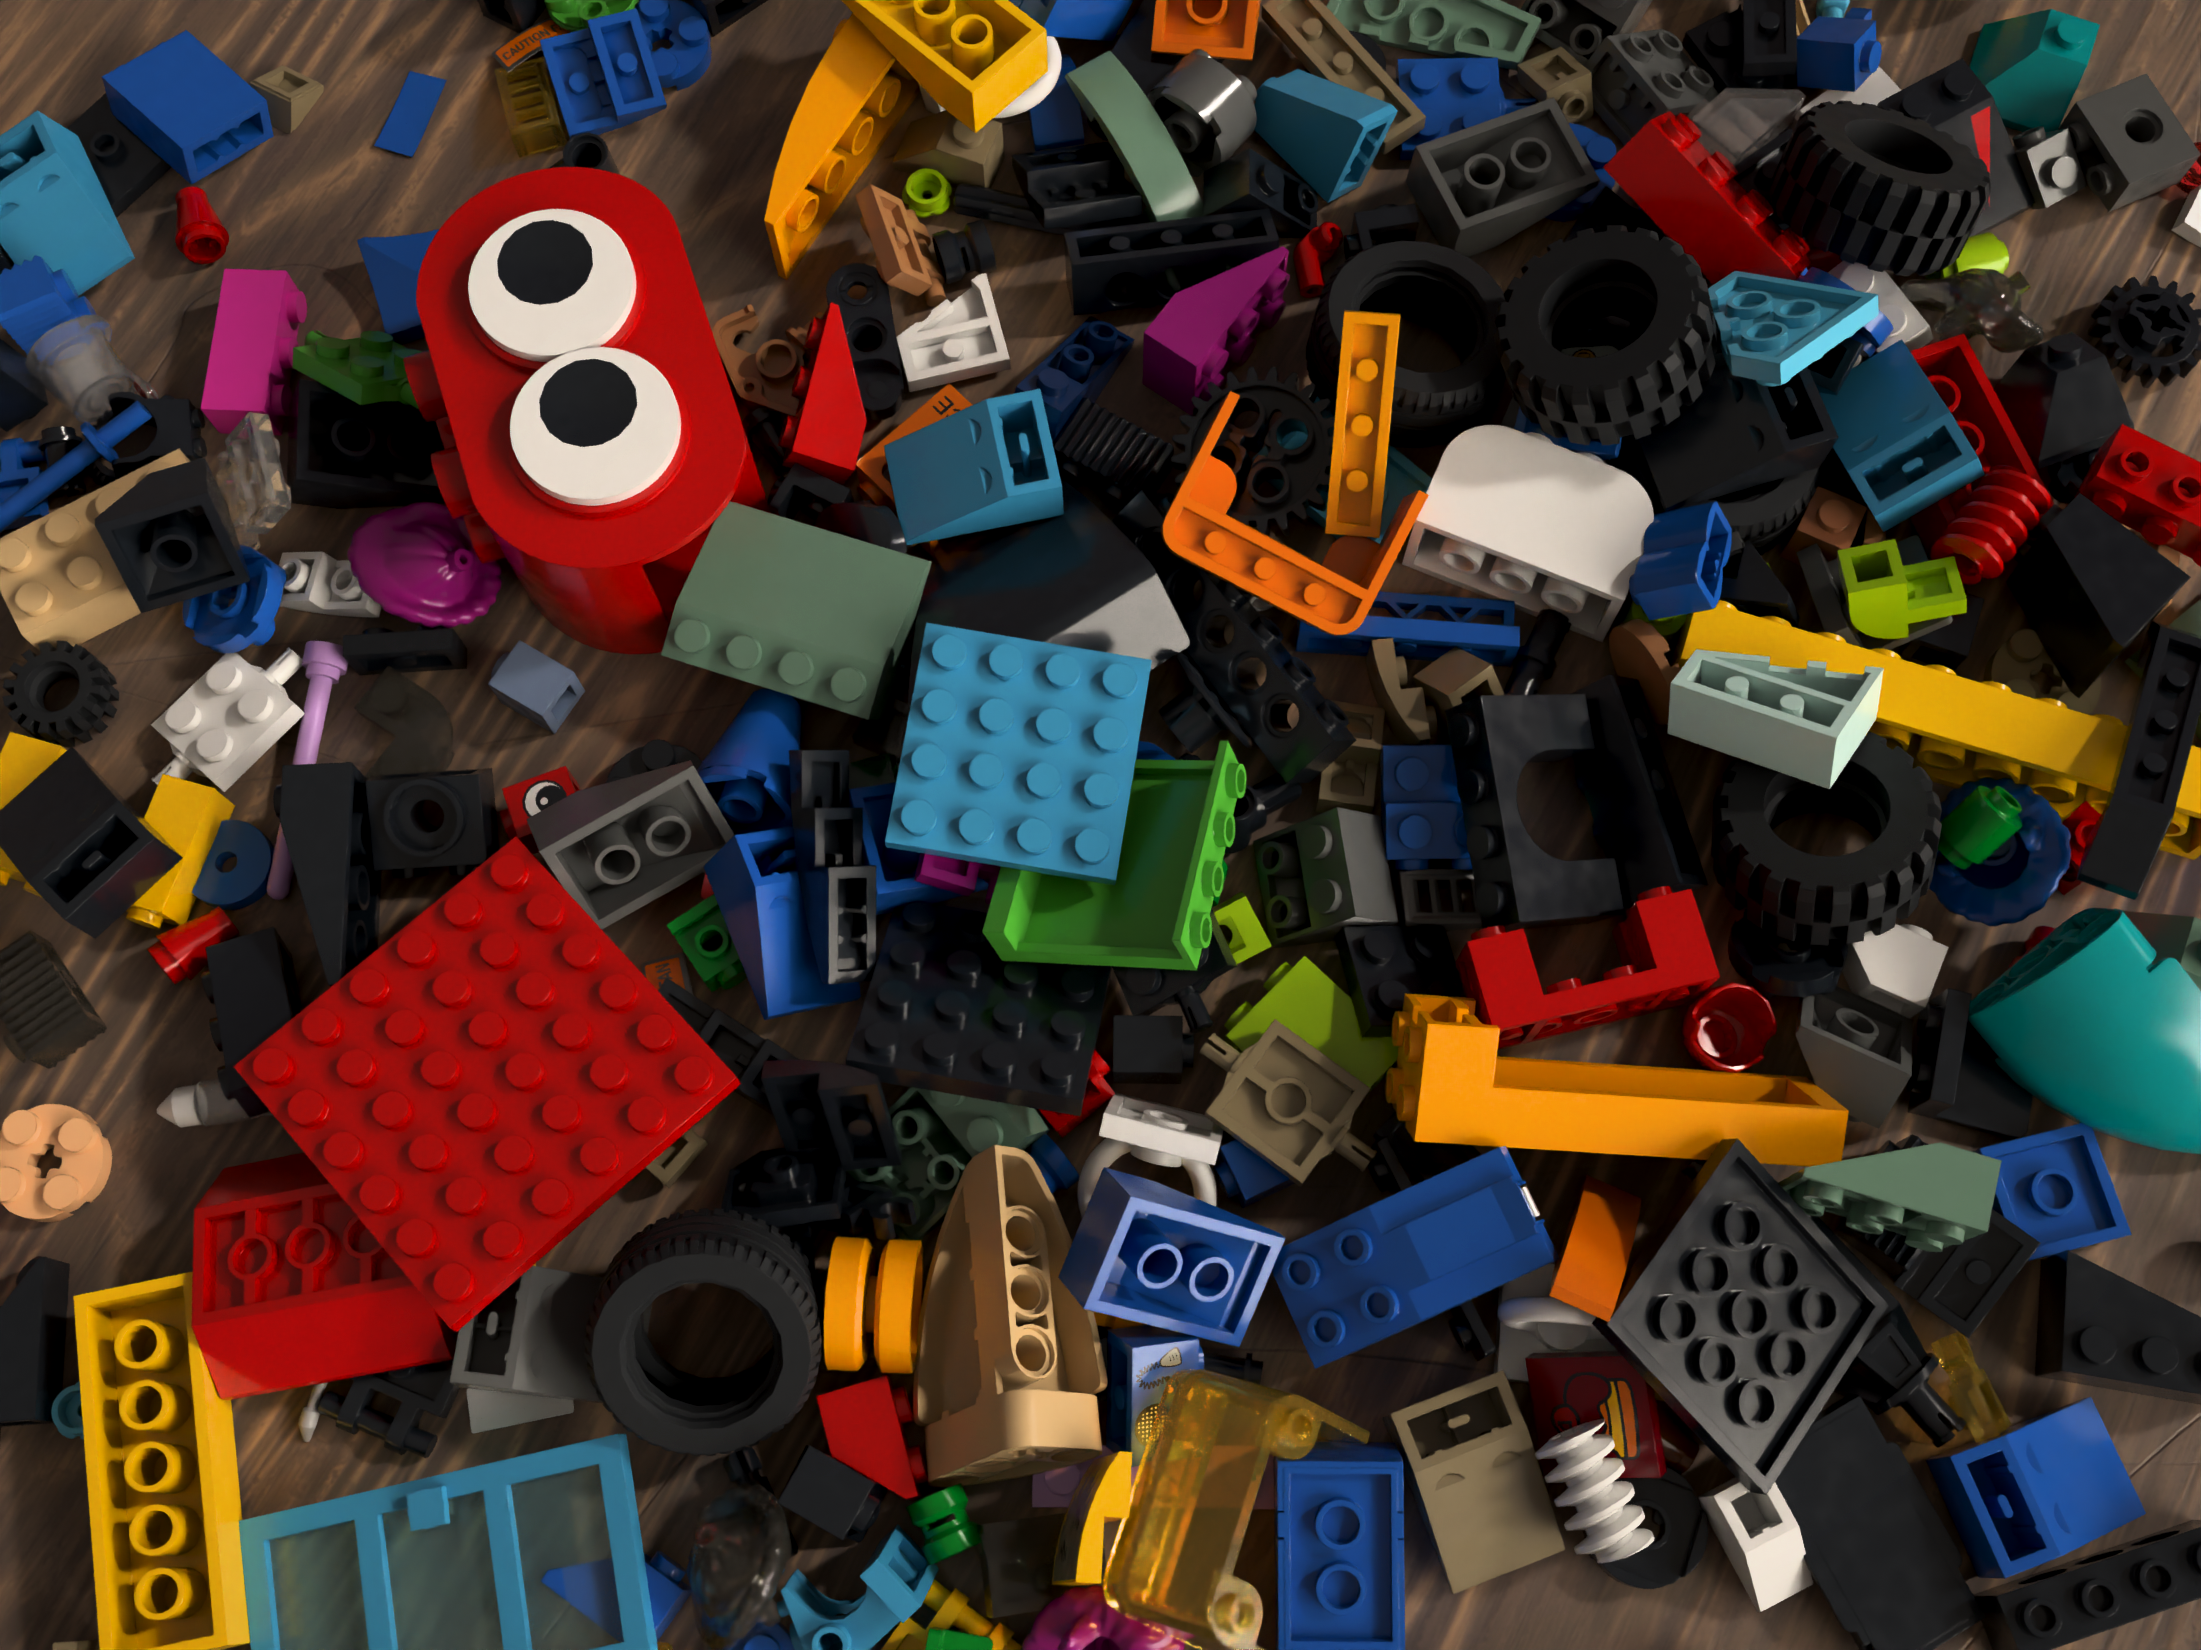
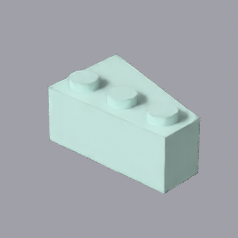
(1774, 715)

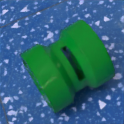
(950, 1537)

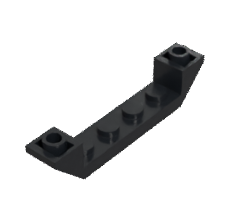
(2149, 764)

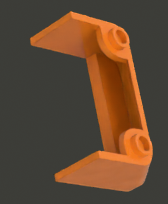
(1323, 595)

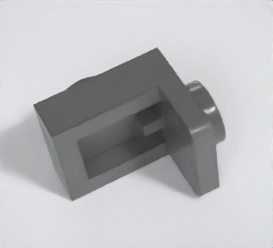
(2048, 165)

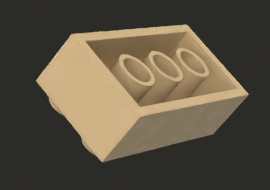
(61, 573)

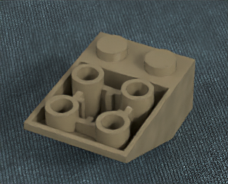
(1476, 1481)

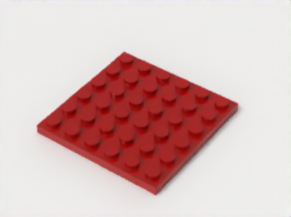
(486, 1081)

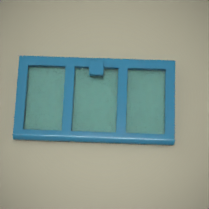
(459, 1561)

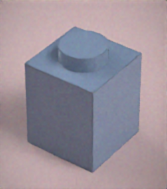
(535, 686)

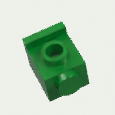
(699, 928)

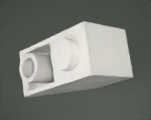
(1895, 968)
(1759, 1541)

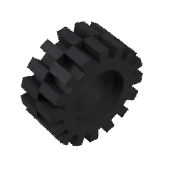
(44, 671)

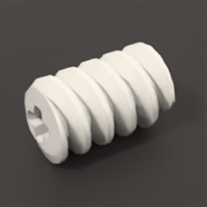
(1595, 1493)

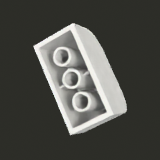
(1532, 526)

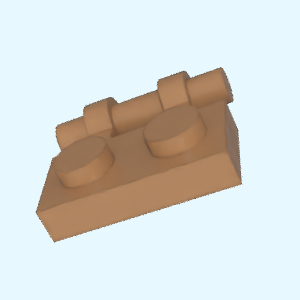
(900, 245)

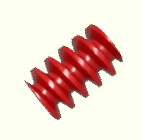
(1992, 523)

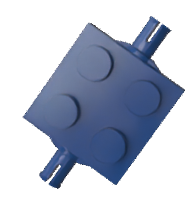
(1452, 95)

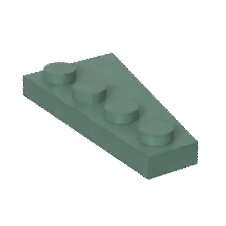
(1443, 27)

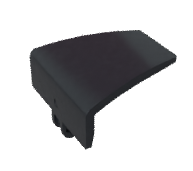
(1054, 583)

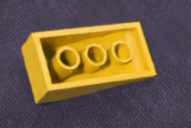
(962, 52)

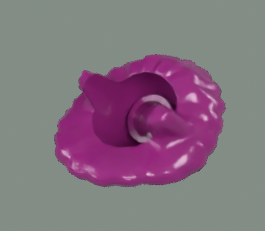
(423, 566)
(1087, 1622)

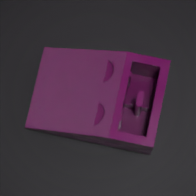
(1212, 328)

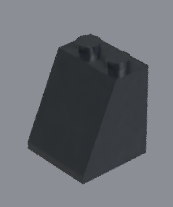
(2089, 588)

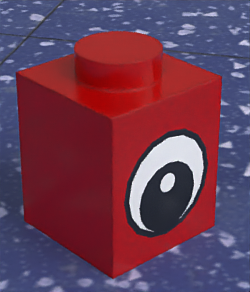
(530, 798)

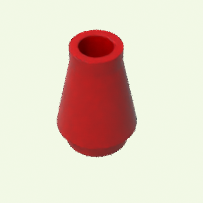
(198, 228)
(182, 949)

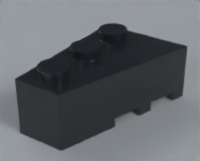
(2114, 1333)

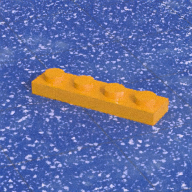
(1362, 423)

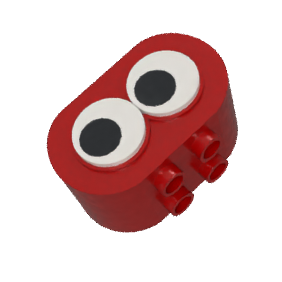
(578, 399)

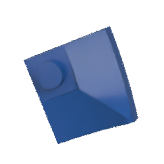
(394, 272)

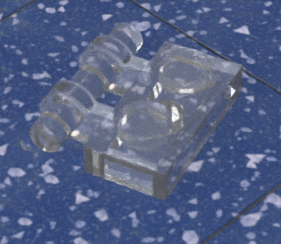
(253, 479)

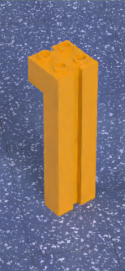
(1463, 1093)

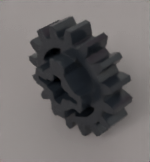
(2148, 331)

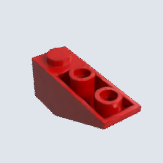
(830, 407)

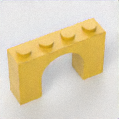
(179, 811)

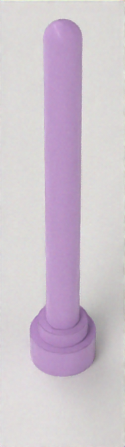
(323, 667)

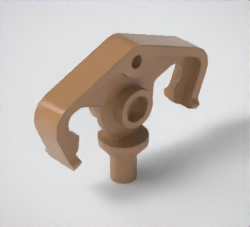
(768, 374)

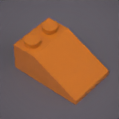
(1217, 26)

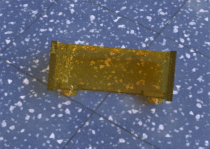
(1196, 1500)

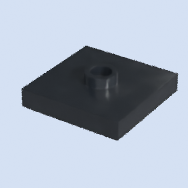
(117, 155)

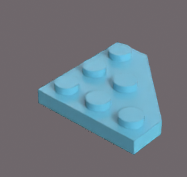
(1782, 325)

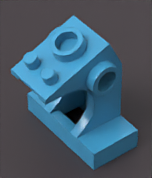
(895, 1589)

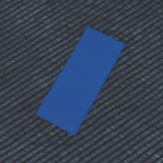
(411, 114)

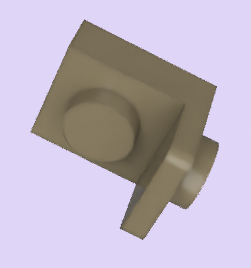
(1562, 78)

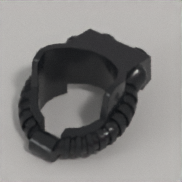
(177, 427)

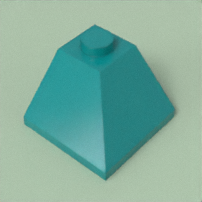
(2033, 65)

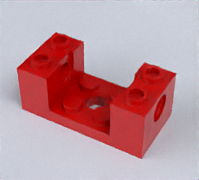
(1663, 968)

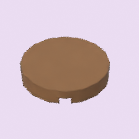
(1639, 654)

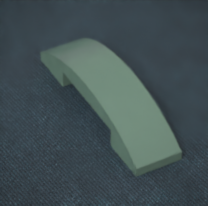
(1137, 137)

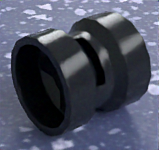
(975, 248)

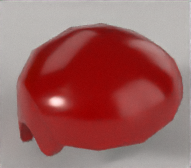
(1728, 1027)

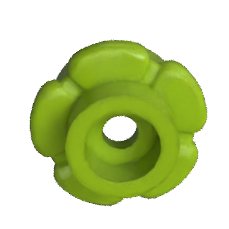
(927, 182)

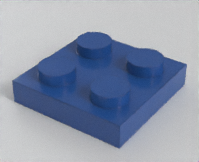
(2058, 1190)

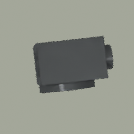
(2129, 142)

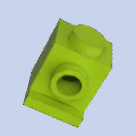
(1246, 931)

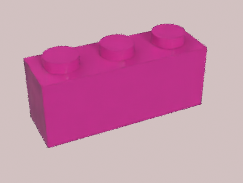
(253, 348)

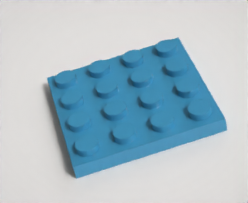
(1019, 754)

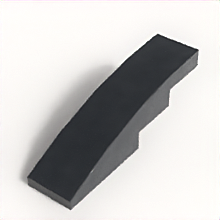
(830, 867)
(730, 1040)

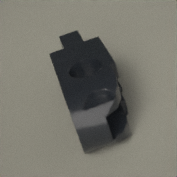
(870, 323)

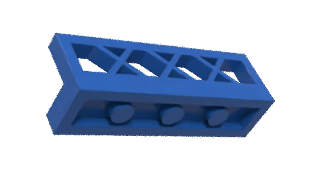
(1425, 638)

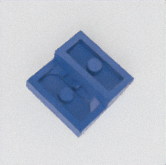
(603, 74)

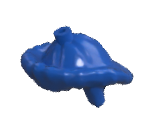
(2018, 874)

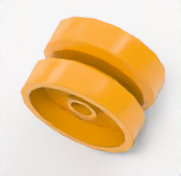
(868, 1304)

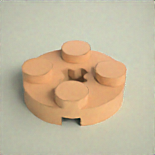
(83, 1167)

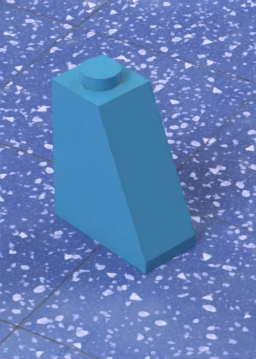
(1322, 129)

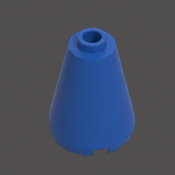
(751, 765)

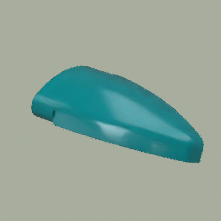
(2101, 1031)

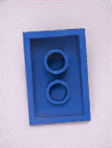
(1168, 1259)

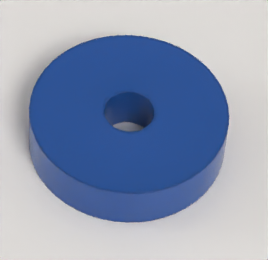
(250, 876)

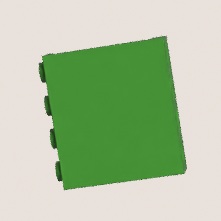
(1163, 885)

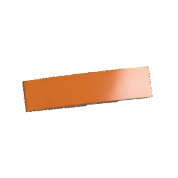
(1596, 1248)

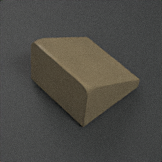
(287, 96)

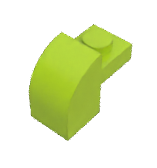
(1889, 596)

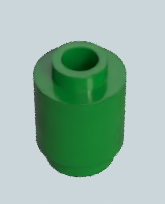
(1979, 826)

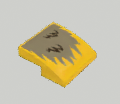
(1098, 1499)

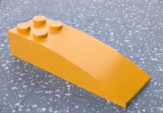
(833, 137)

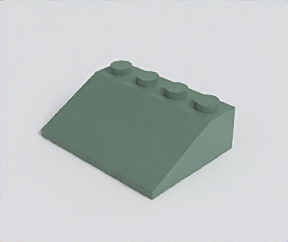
(798, 611)

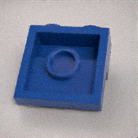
(1421, 807)

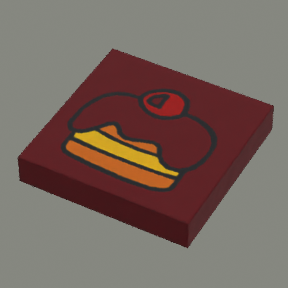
(1594, 1386)

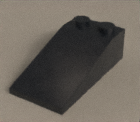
(332, 856)

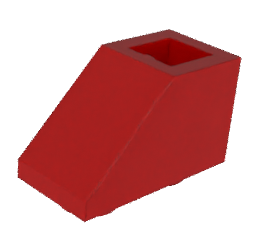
(869, 1434)

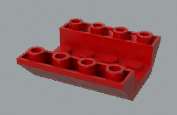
(299, 1286)

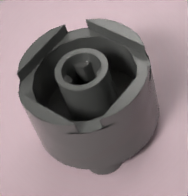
(1205, 110)

